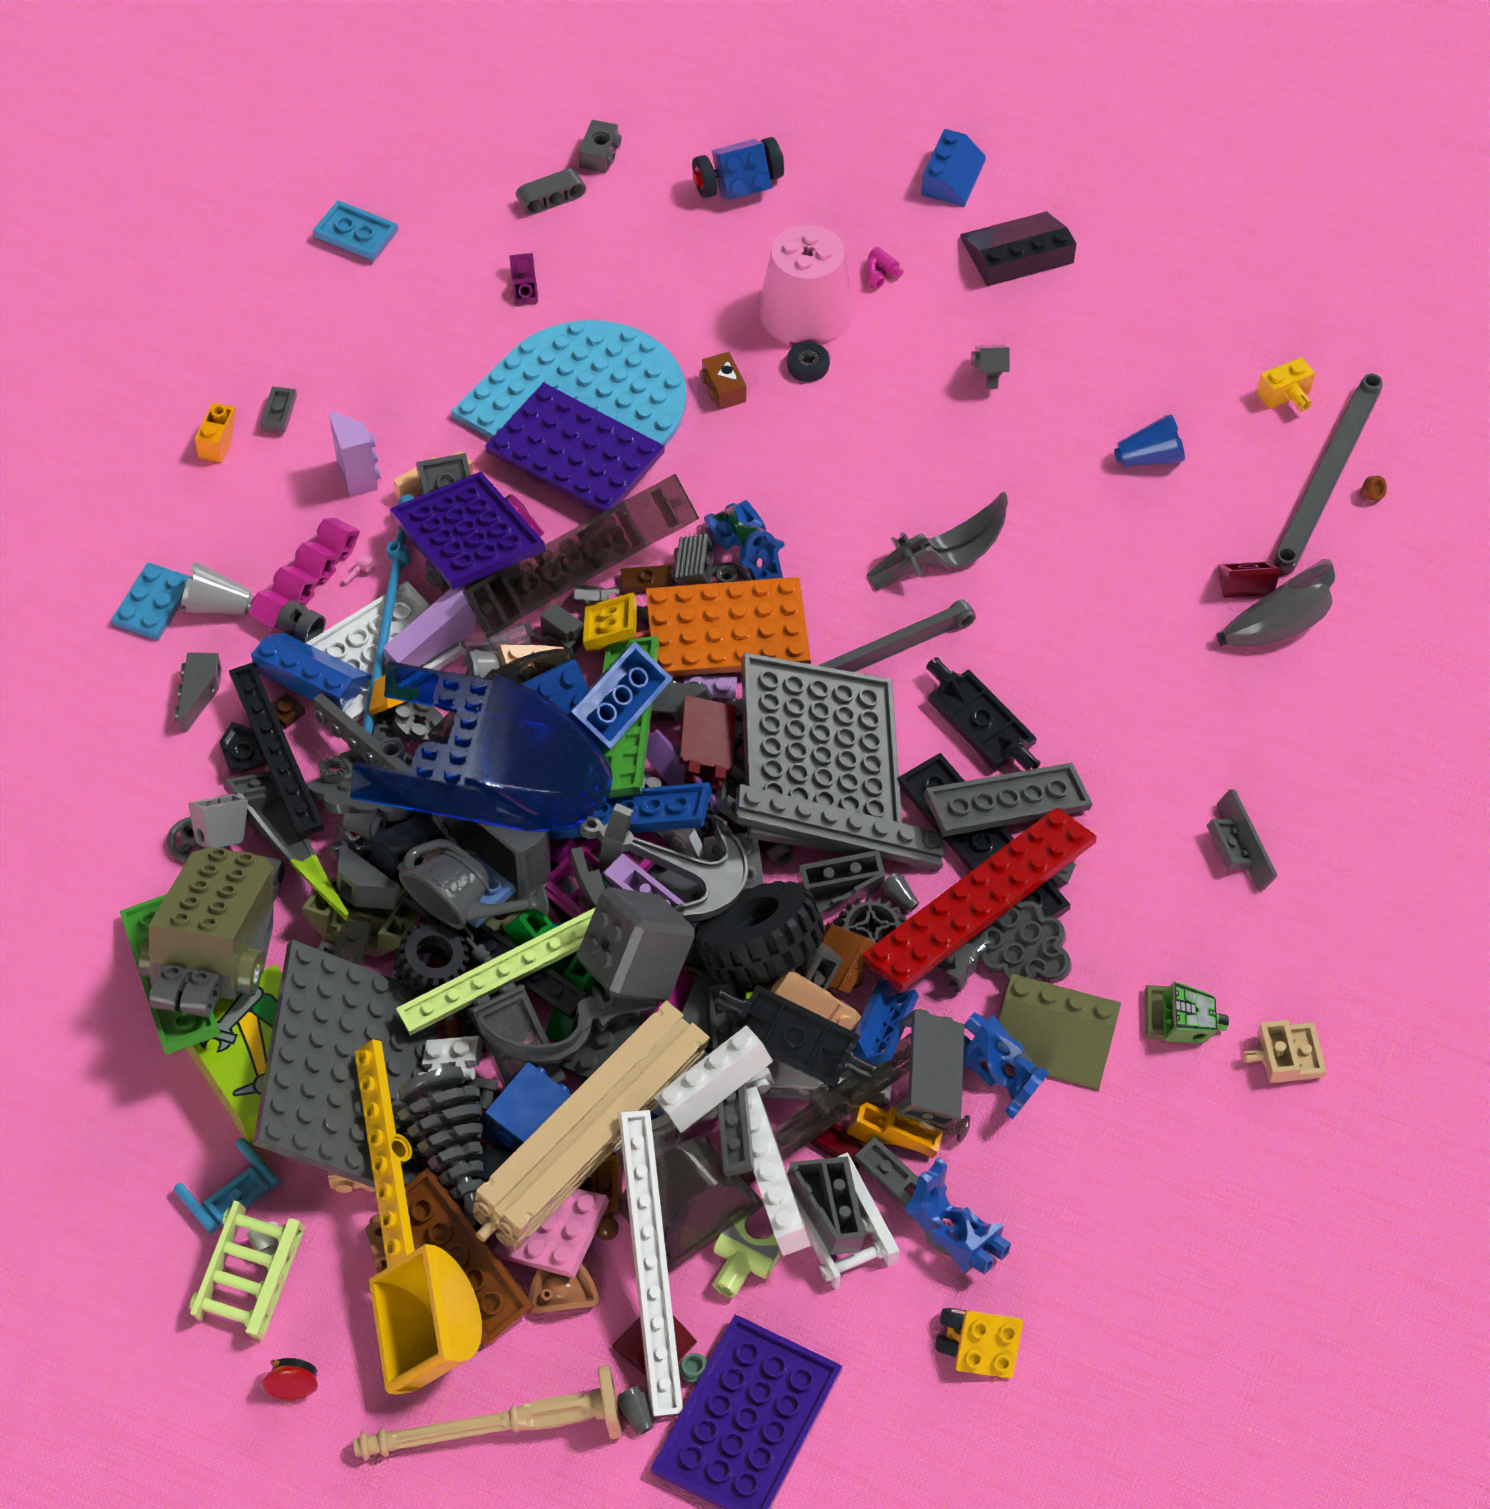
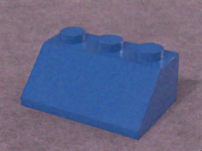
(952, 168)

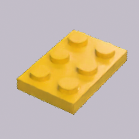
(610, 622)

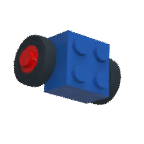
(739, 168)

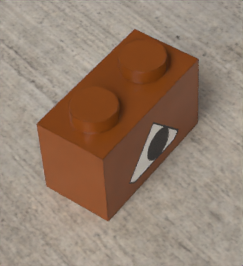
(723, 380)

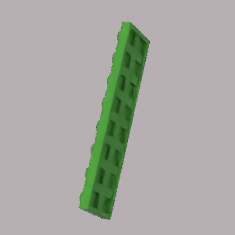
(629, 753)

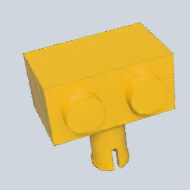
(1287, 384)

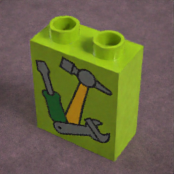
(238, 1057)

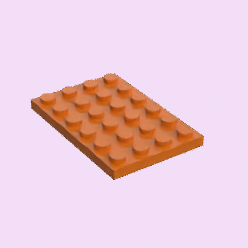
(714, 623)

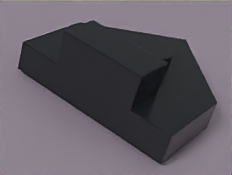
(241, 749)

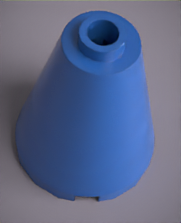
(1152, 445)

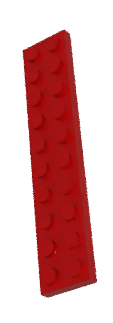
(979, 899)

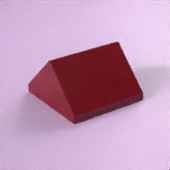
(1248, 578)

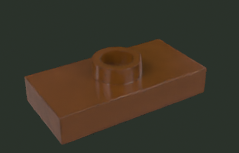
(640, 578)

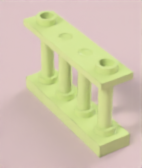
(266, 1291)

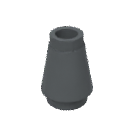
(364, 824)
(899, 892)
(635, 1409)

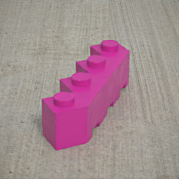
(313, 565)

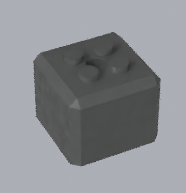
(636, 945)

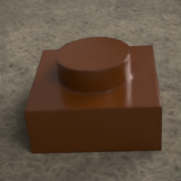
(288, 710)

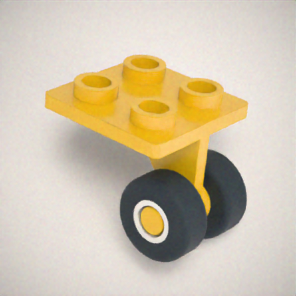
(980, 1341)

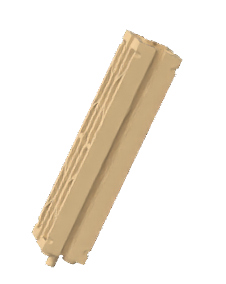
(585, 1128)

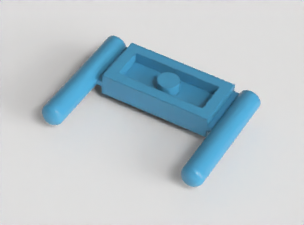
(245, 1188)

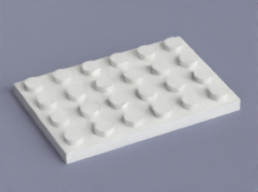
(357, 636)

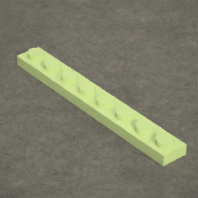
(494, 974)

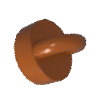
(1374, 488)

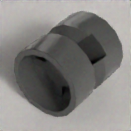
(300, 622)

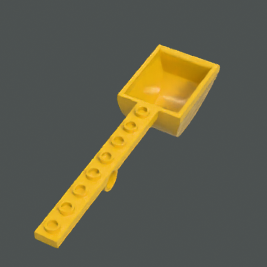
(423, 1298)

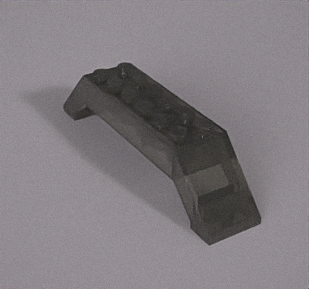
(580, 554)

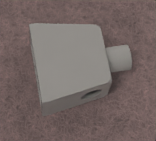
(219, 820)

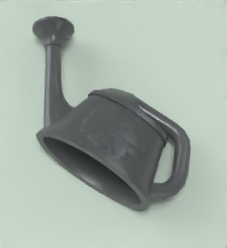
(455, 883)

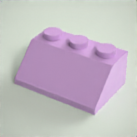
(354, 454)

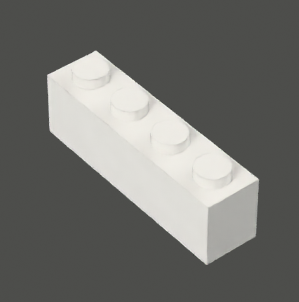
(713, 1079)

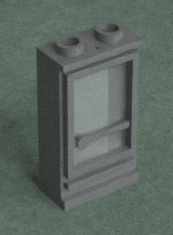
(513, 1018)

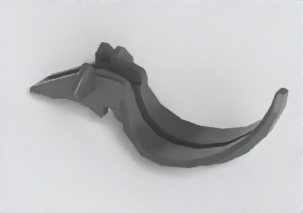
(951, 549)
(591, 1010)

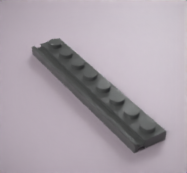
(838, 827)

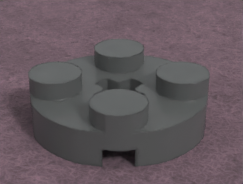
(404, 719)

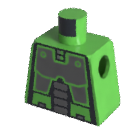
(1190, 1015)

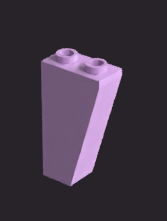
(433, 631)
(628, 875)

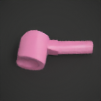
(362, 564)

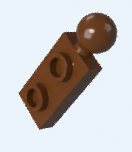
(608, 1182)

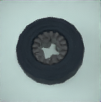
(815, 354)

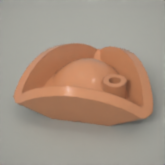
(558, 1292)

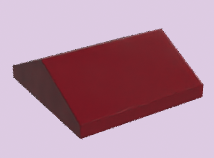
(631, 1344)

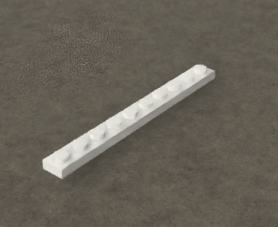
(650, 1263)

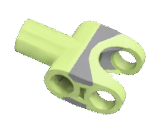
(743, 1256)

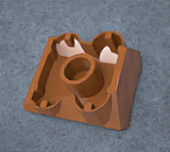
(850, 949)

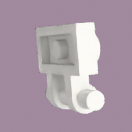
(458, 1052)

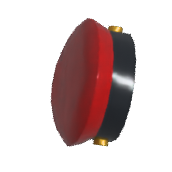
(291, 1379)

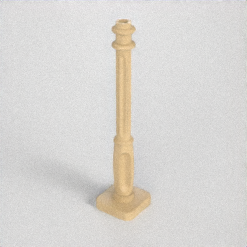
(535, 1415)

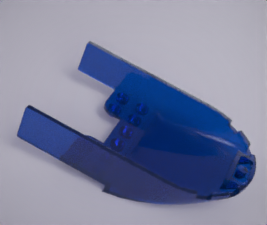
(506, 761)

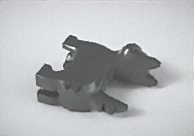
(964, 962)

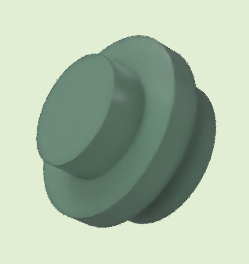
(692, 1367)

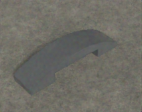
(726, 796)

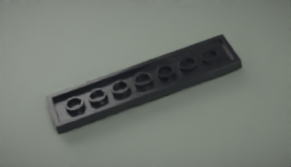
(972, 846)

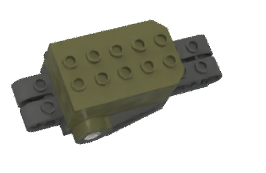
(211, 931)

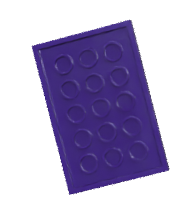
(575, 448)
(467, 530)
(746, 1418)

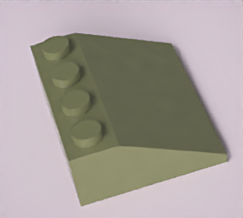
(1061, 1029)

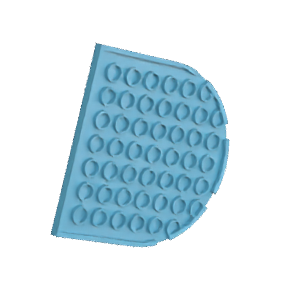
(593, 362)

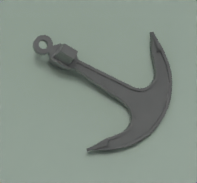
(719, 879)

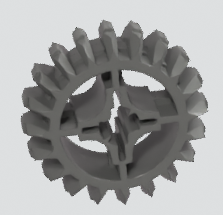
(875, 914)

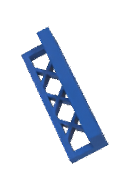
(881, 1022)

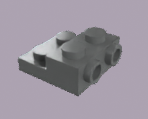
(441, 472)

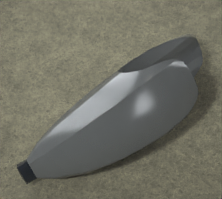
(1285, 610)

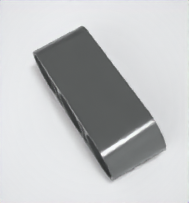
(550, 191)

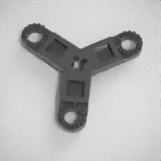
(345, 761)

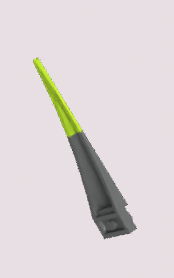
(272, 821)

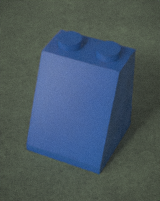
(523, 1107)

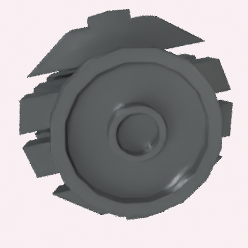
(445, 1128)

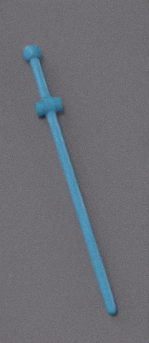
(400, 558)

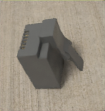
(559, 629)

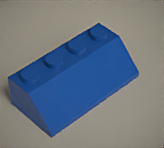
(308, 670)
(620, 696)

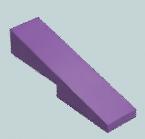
(664, 759)

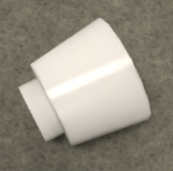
(263, 1242)

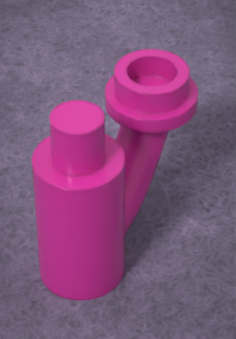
(885, 262)

